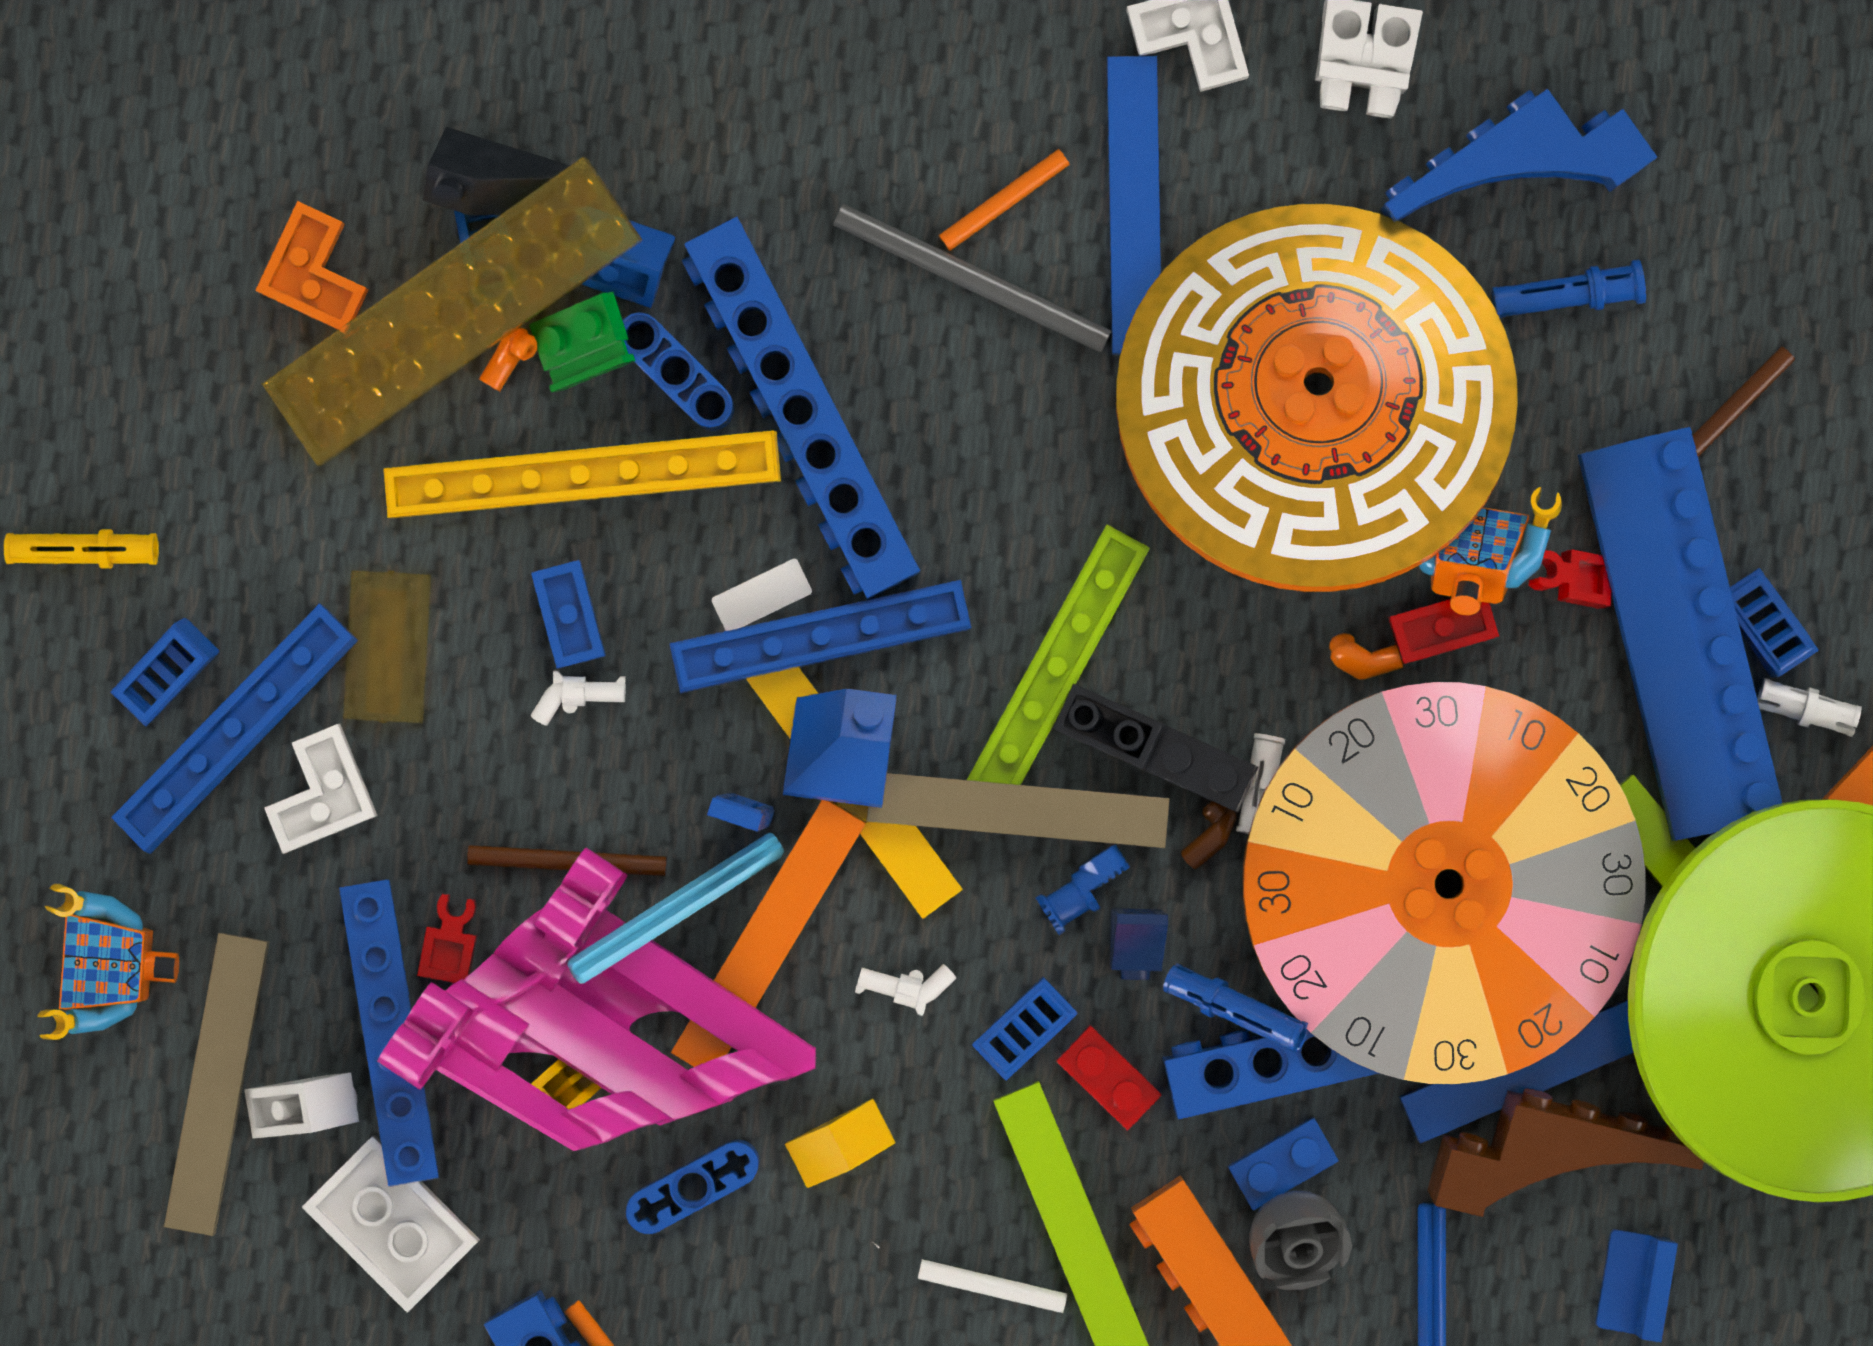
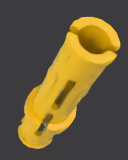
(139, 548)

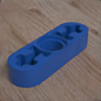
(655, 1193)

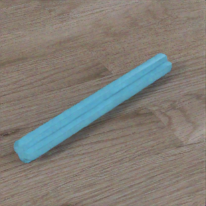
(675, 908)

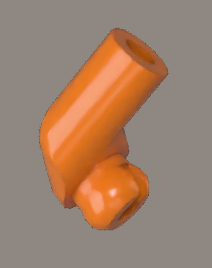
(508, 353)
(1359, 661)

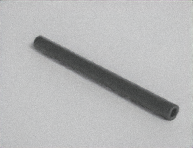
(972, 278)

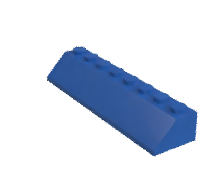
(1680, 632)

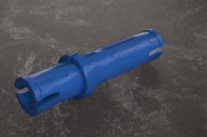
(1218, 999)

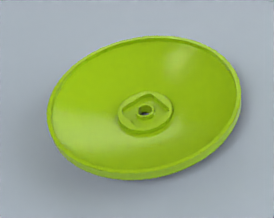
(1716, 1009)

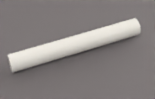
(992, 1286)

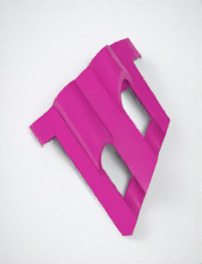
(534, 1004)

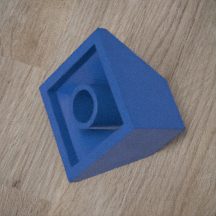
(841, 747)

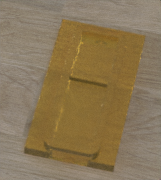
(390, 657)

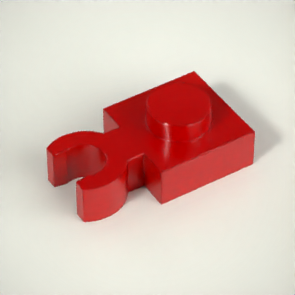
(1578, 575)
(447, 950)

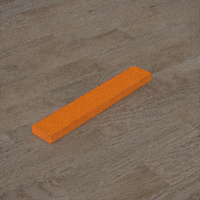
(778, 920)

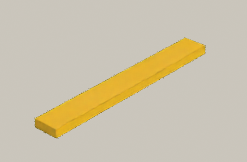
(582, 474)

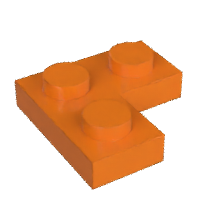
(298, 271)

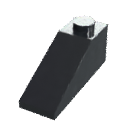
(483, 175)

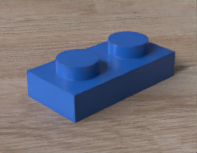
(568, 614)
(1283, 1163)

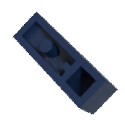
(1137, 941)

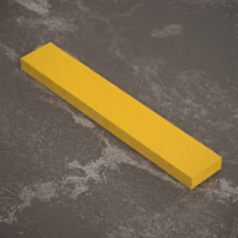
(897, 846)

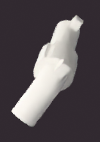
(574, 692)
(907, 989)

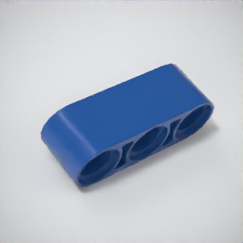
(697, 385)

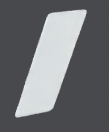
(761, 595)

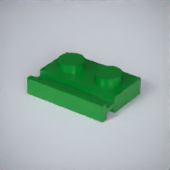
(582, 341)

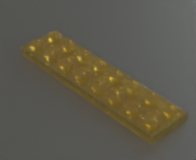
(452, 311)

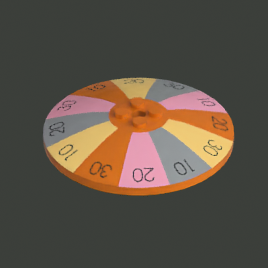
(1350, 864)

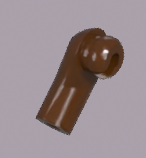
(1213, 838)

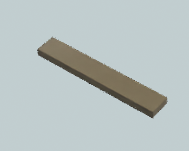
(1023, 810)
(216, 1084)

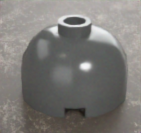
(1298, 1240)

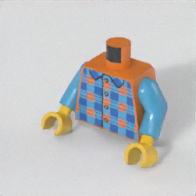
(1491, 556)
(103, 963)

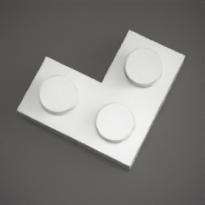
(1200, 24)
(335, 794)

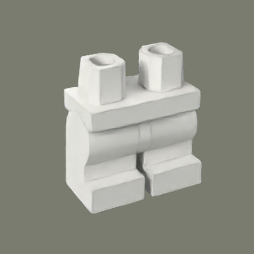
(1366, 60)

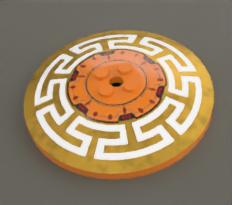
(1299, 481)

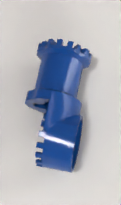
(1075, 897)

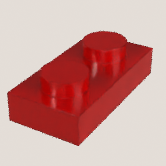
(1440, 630)
(1108, 1077)

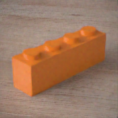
(1204, 1268)

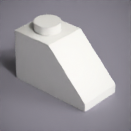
(302, 1106)

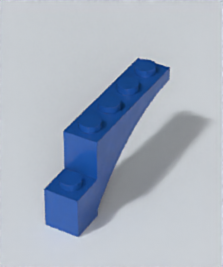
(1529, 144)

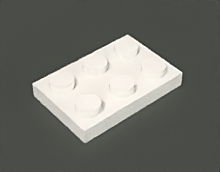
(393, 1232)

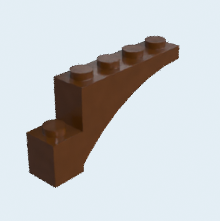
(1541, 1141)

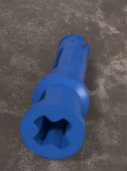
(1593, 288)

